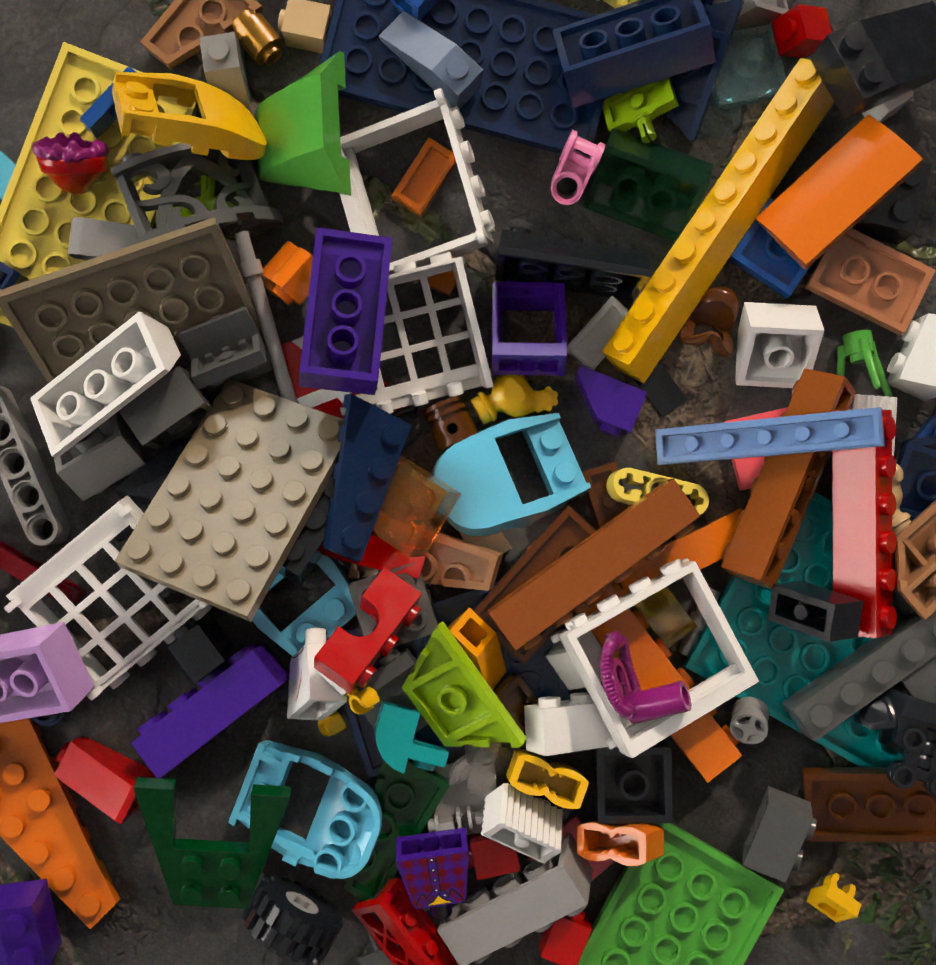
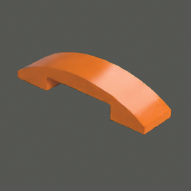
(702, 545)

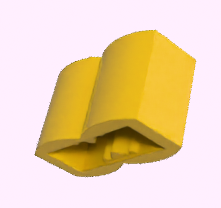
(555, 780)

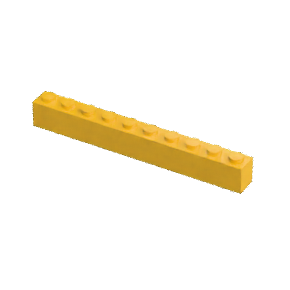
(719, 223)

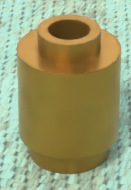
(258, 37)

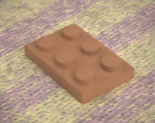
(871, 280)

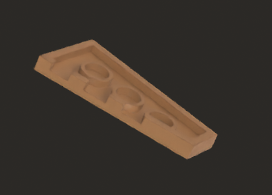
(451, 564)

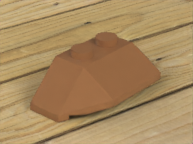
(917, 562)

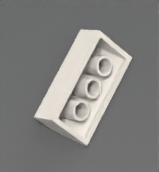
(104, 381)

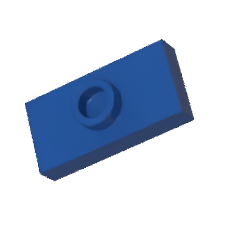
(101, 112)

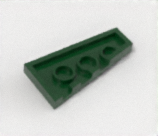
(406, 807)

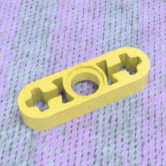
(637, 477)

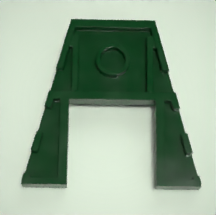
(210, 870)

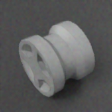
(751, 730)

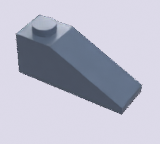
(434, 58)

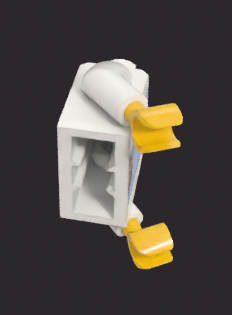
(316, 696)

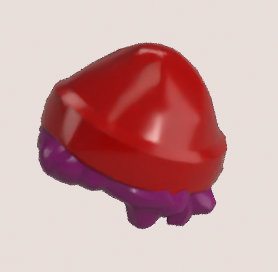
(72, 161)

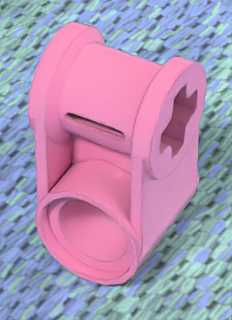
(576, 166)

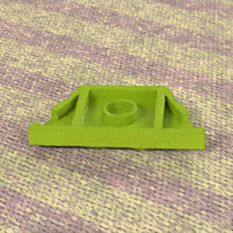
(457, 697)

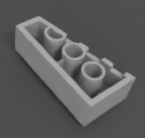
(518, 905)

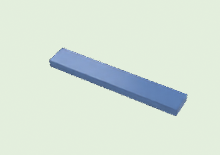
(771, 437)

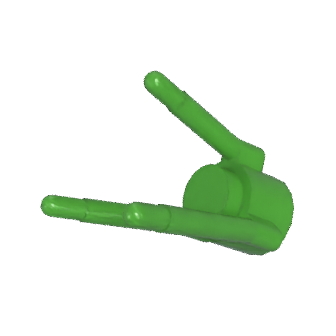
(862, 349)

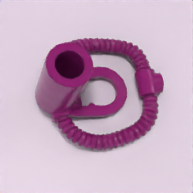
(632, 702)

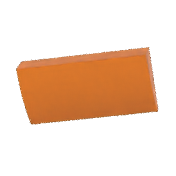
(839, 190)

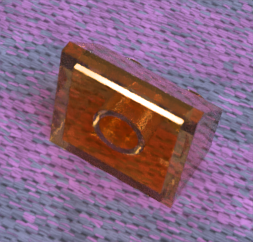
(414, 509)

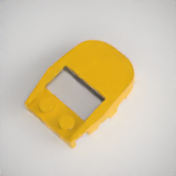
(224, 120)

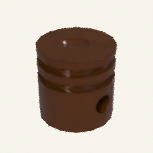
(444, 415)

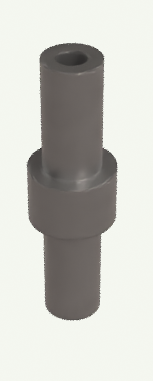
(690, 640)

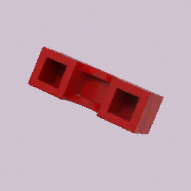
(351, 658)

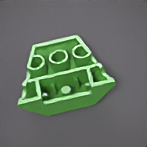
(305, 131)

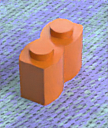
(289, 274)
(624, 843)

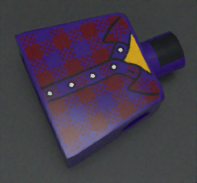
(434, 869)

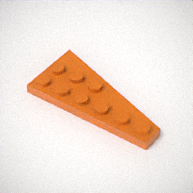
(43, 825)

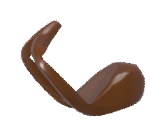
(719, 310)

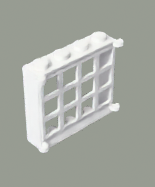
(449, 381)
(70, 558)

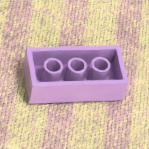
(40, 673)

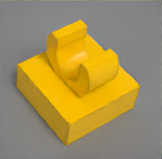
(834, 902)

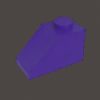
(609, 401)

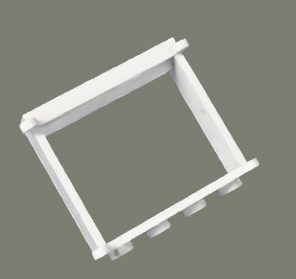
(357, 205)
(704, 696)

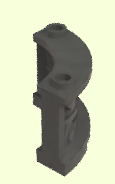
(251, 208)

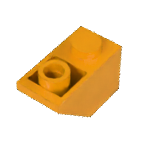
(480, 645)

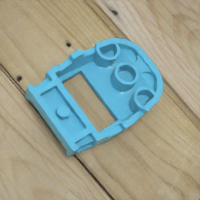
(486, 488)
(328, 612)
(345, 821)

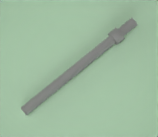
(252, 269)

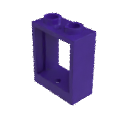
(529, 358)

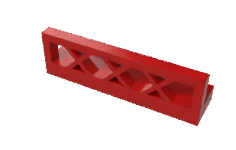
(404, 926)

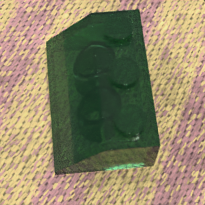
(648, 185)

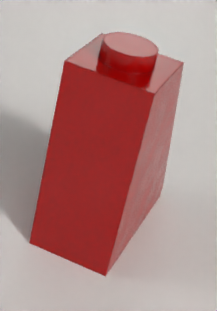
(101, 776)

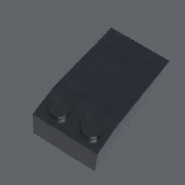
(878, 58)

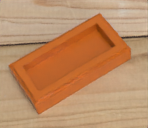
(424, 177)

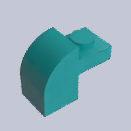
(396, 741)

